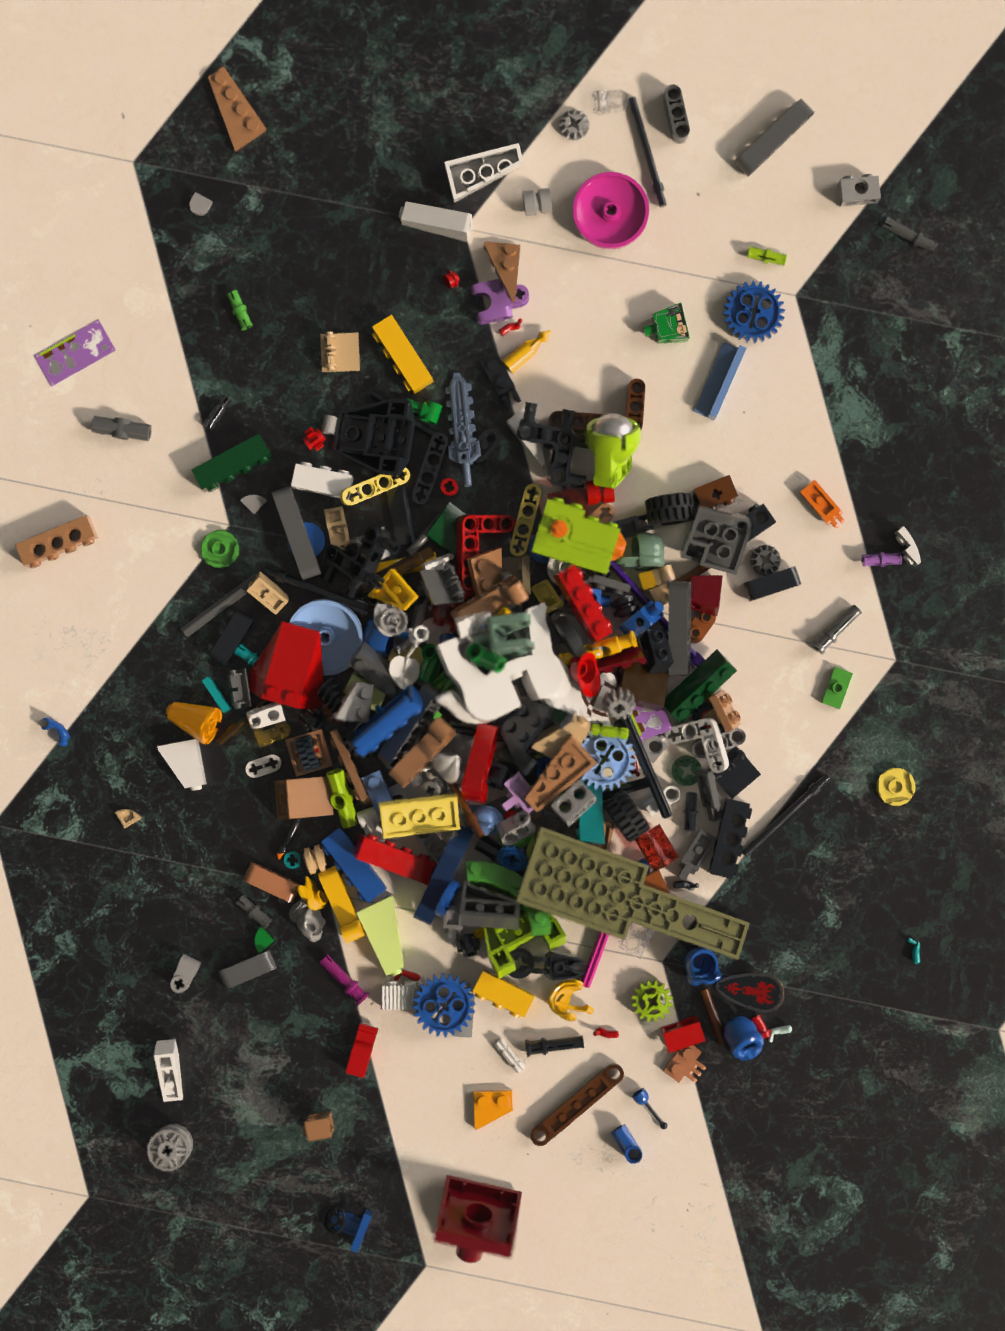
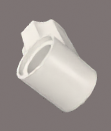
(651, 806)
(370, 822)

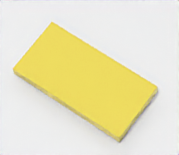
(419, 815)

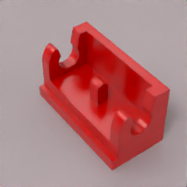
(682, 1034)

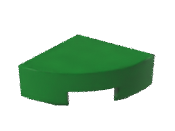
(262, 939)

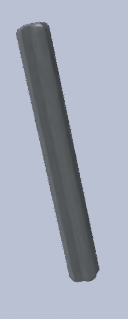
(217, 607)

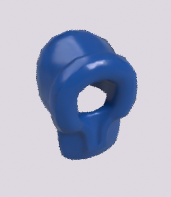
(378, 641)
(701, 966)
(741, 1032)

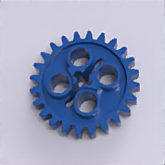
(769, 316)
(430, 993)

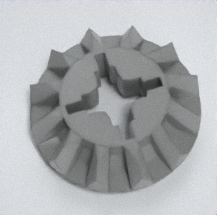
(572, 132)

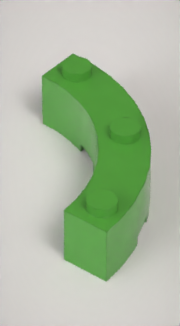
(508, 882)

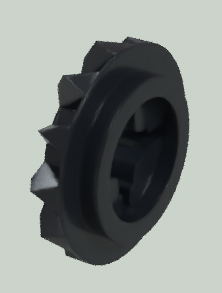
(527, 958)

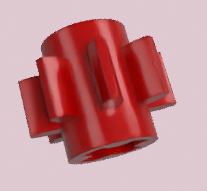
(314, 438)

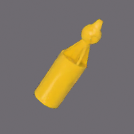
(524, 352)

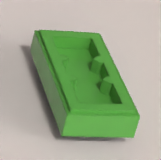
(837, 688)

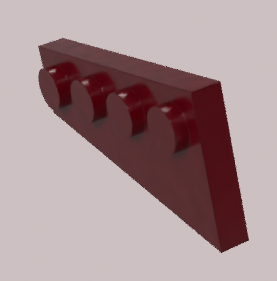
(624, 659)

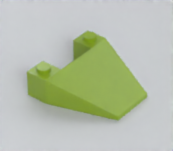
(503, 941)

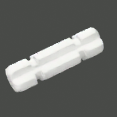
(509, 1055)

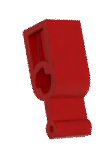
(362, 1050)

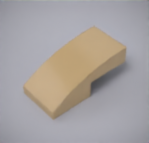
(337, 526)

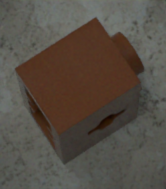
(723, 486)

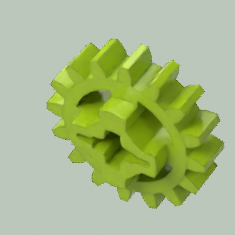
(645, 1011)

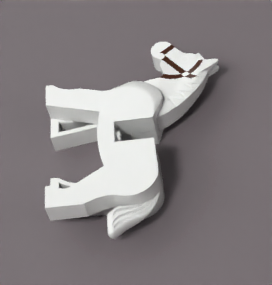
(542, 673)

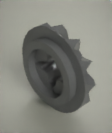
(756, 560)

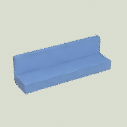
(719, 380)

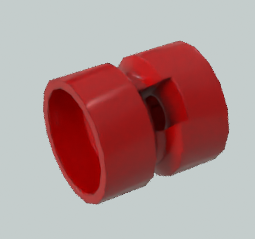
(596, 494)

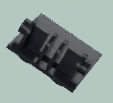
(738, 774)

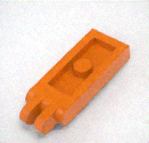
(822, 504)

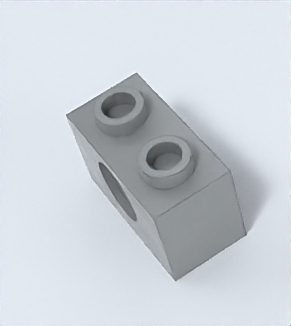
(849, 196)

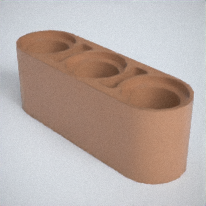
(271, 882)

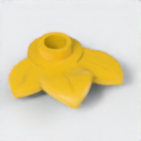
(314, 898)

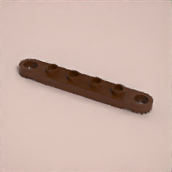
(577, 1104)

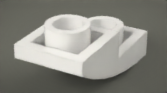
(911, 553)

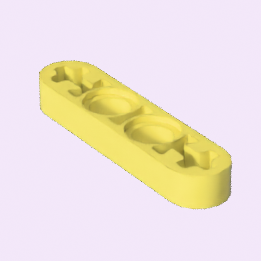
(375, 487)
(522, 519)

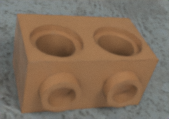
(318, 1126)

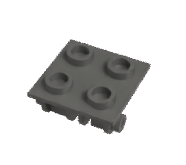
(443, 585)

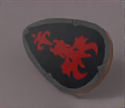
(753, 991)

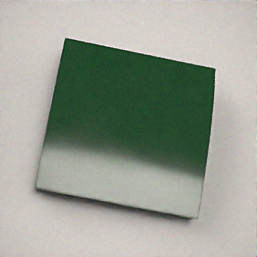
(444, 528)

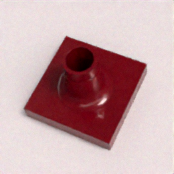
(477, 1219)

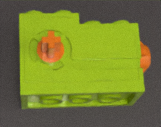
(577, 540)

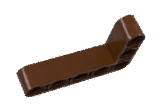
(632, 397)

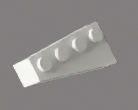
(481, 169)

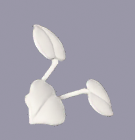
(406, 670)
(448, 767)

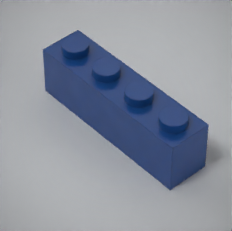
(358, 872)

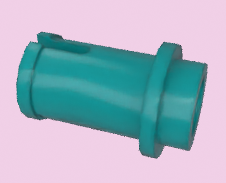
(248, 656)

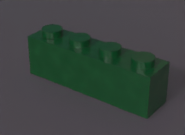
(231, 463)
(699, 686)

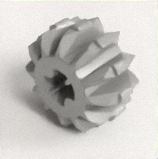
(618, 703)

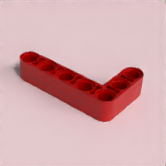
(473, 534)

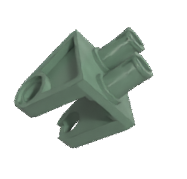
(497, 634)

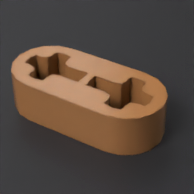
(597, 513)

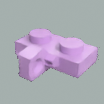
(517, 790)

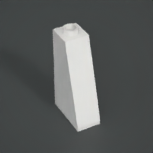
(437, 220)

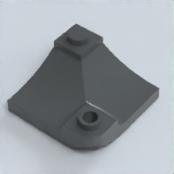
(716, 539)

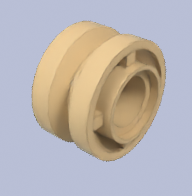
(315, 859)

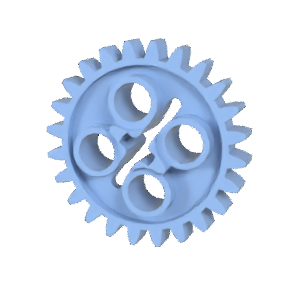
(619, 768)

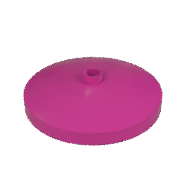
(610, 193)

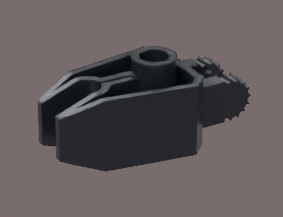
(558, 966)

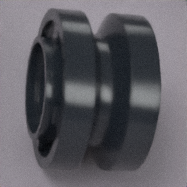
(624, 606)

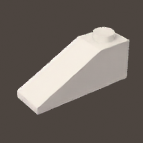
(533, 448)
(168, 1069)

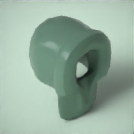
(646, 553)

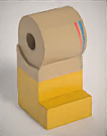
(656, 577)

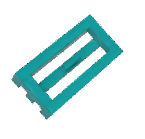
(216, 694)

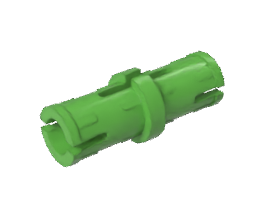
(239, 310)

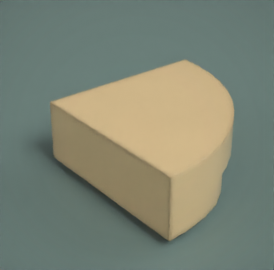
(127, 817)

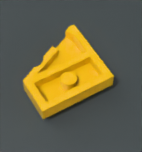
(394, 591)

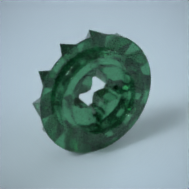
(677, 772)

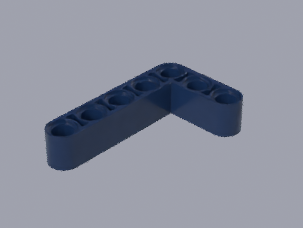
(443, 874)

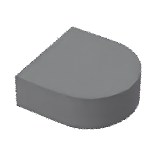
(199, 204)

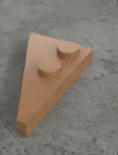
(506, 263)

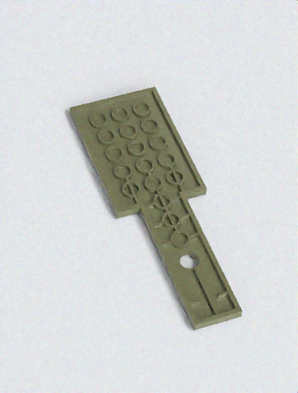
(609, 894)

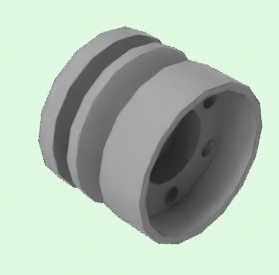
(175, 1137)

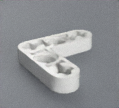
(706, 736)

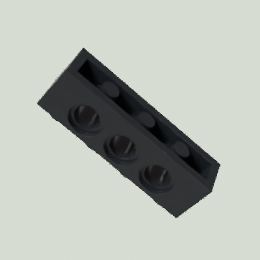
(730, 808)

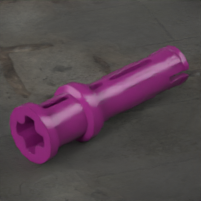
(350, 987)

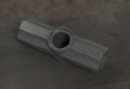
(121, 428)

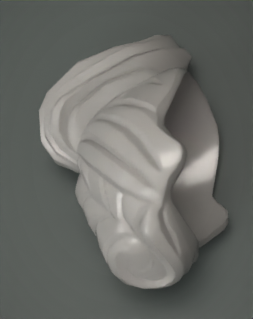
(308, 921)

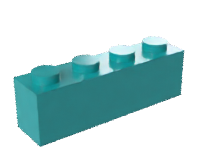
(592, 820)

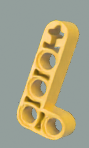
(341, 904)

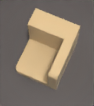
(660, 594)

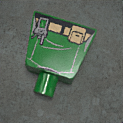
(668, 325)

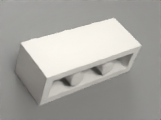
(321, 480)

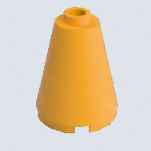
(195, 720)

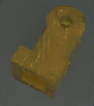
(272, 735)

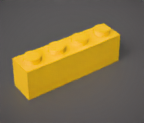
(402, 353)

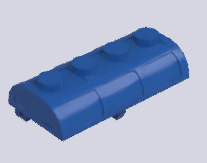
(387, 720)

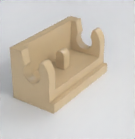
(268, 593)

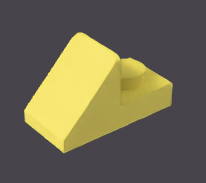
(545, 593)

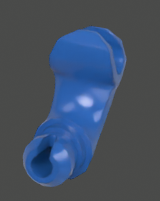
(62, 733)

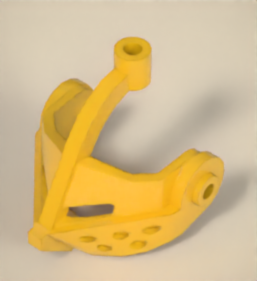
(566, 988)

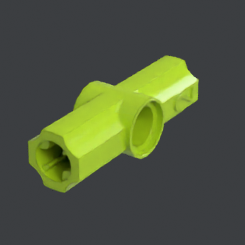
(342, 798)

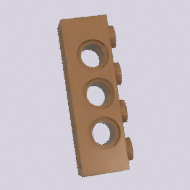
(28, 548)

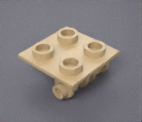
(340, 352)

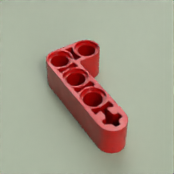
(479, 763)

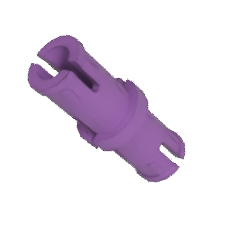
(881, 559)

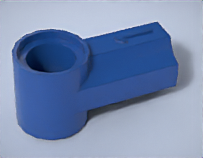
(626, 1143)

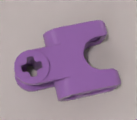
(501, 305)

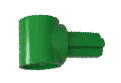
(428, 411)

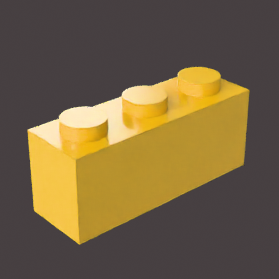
(503, 994)

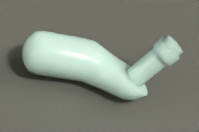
(779, 1030)

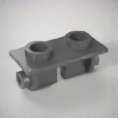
(239, 680)

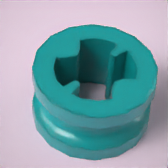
(297, 855)

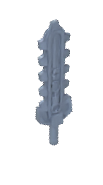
(464, 448)

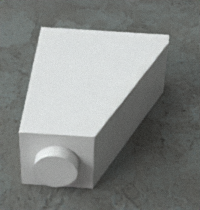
(185, 762)

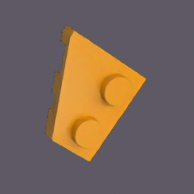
(491, 1106)

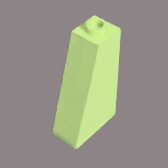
(383, 933)

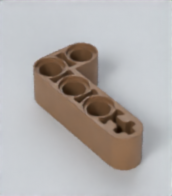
(494, 598)
(423, 752)

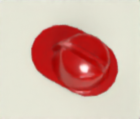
(586, 673)

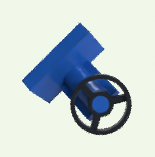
(348, 1224)

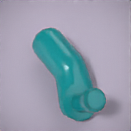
(915, 951)

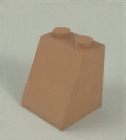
(303, 797)

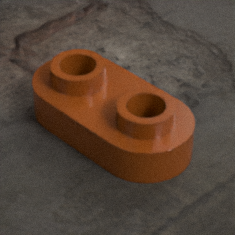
(701, 626)

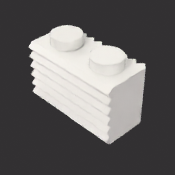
(398, 996)

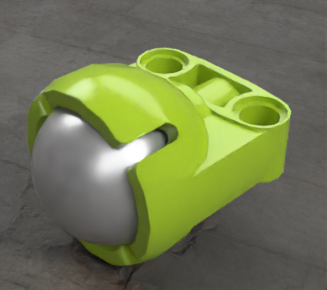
(612, 443)

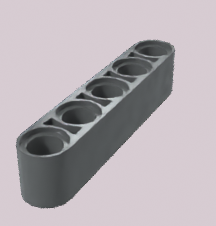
(774, 137)
(296, 532)
(680, 627)
(406, 737)

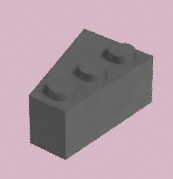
(488, 909)

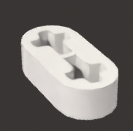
(262, 761)

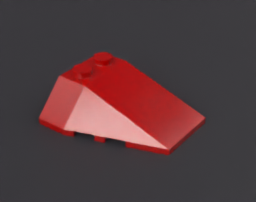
(290, 668)

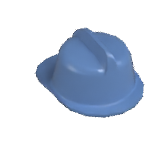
(487, 816)

